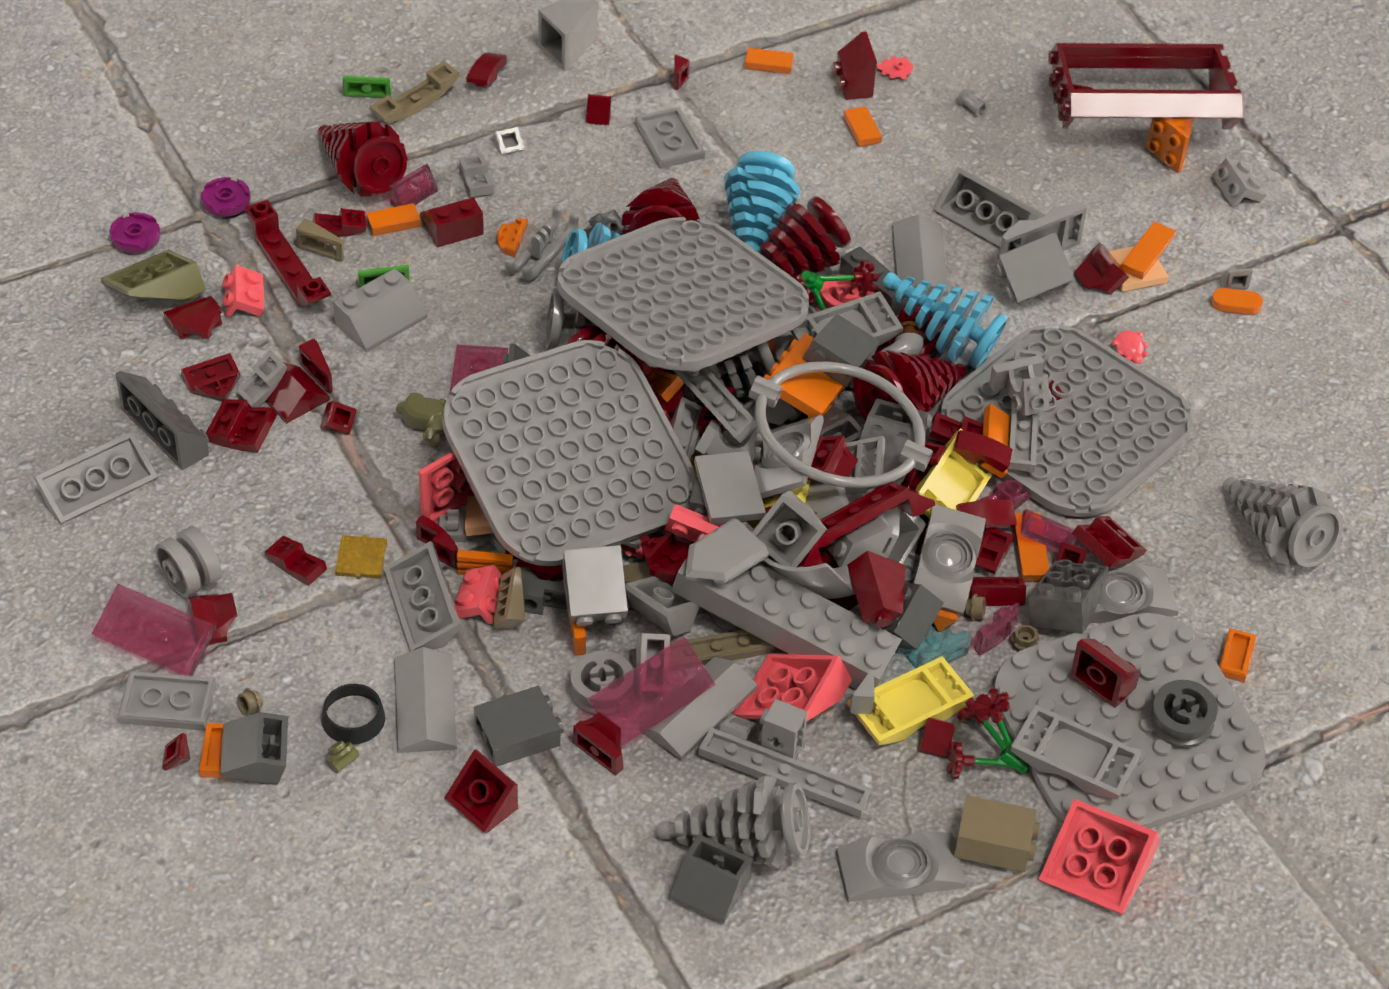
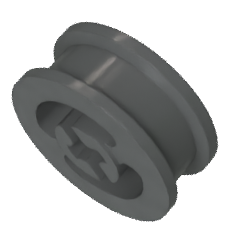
(1183, 726)

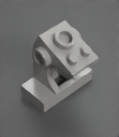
(1028, 389)
(714, 443)

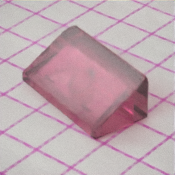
(413, 187)
(1045, 530)

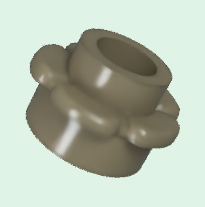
(976, 607)
(1025, 632)
(249, 702)

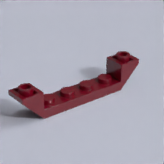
(282, 257)
(866, 510)

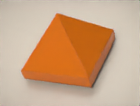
(944, 620)

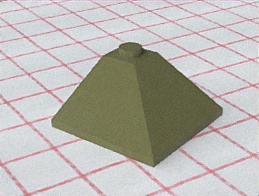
(159, 276)

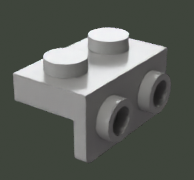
(1238, 182)

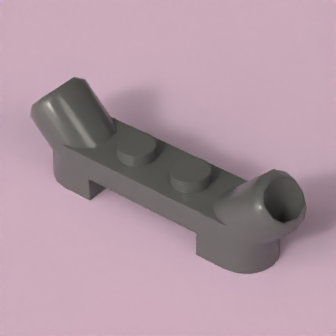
(547, 593)

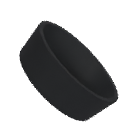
(357, 734)

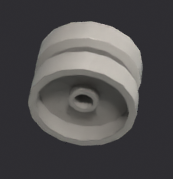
(188, 561)

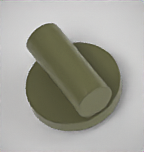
(341, 755)

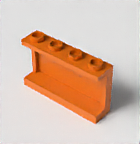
(807, 392)

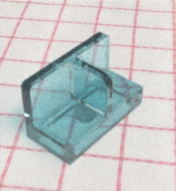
(940, 644)

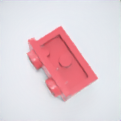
(243, 291)
(689, 523)
(479, 593)

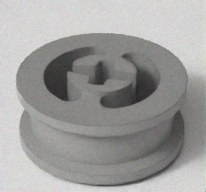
(601, 669)

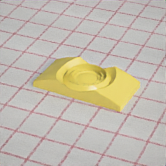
(953, 479)
(912, 698)

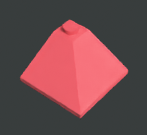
(443, 487)
(799, 680)
(1100, 857)

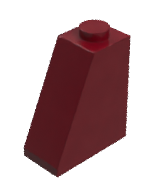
(878, 588)

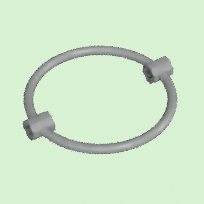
(768, 392)

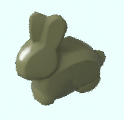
(424, 415)

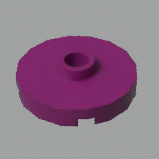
(225, 196)
(135, 232)

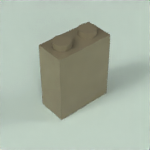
(997, 834)

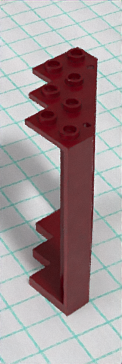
(1218, 102)

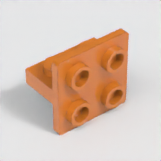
(1170, 140)

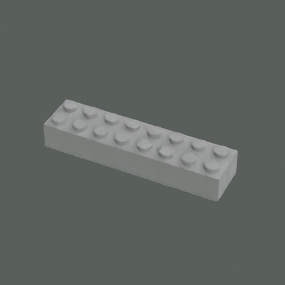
(793, 619)

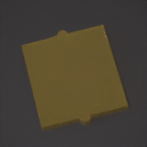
(361, 557)

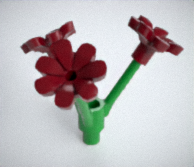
(861, 276)
(981, 711)

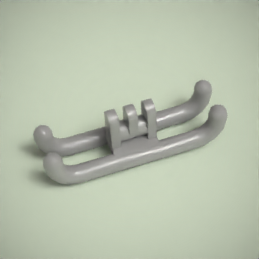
(542, 246)

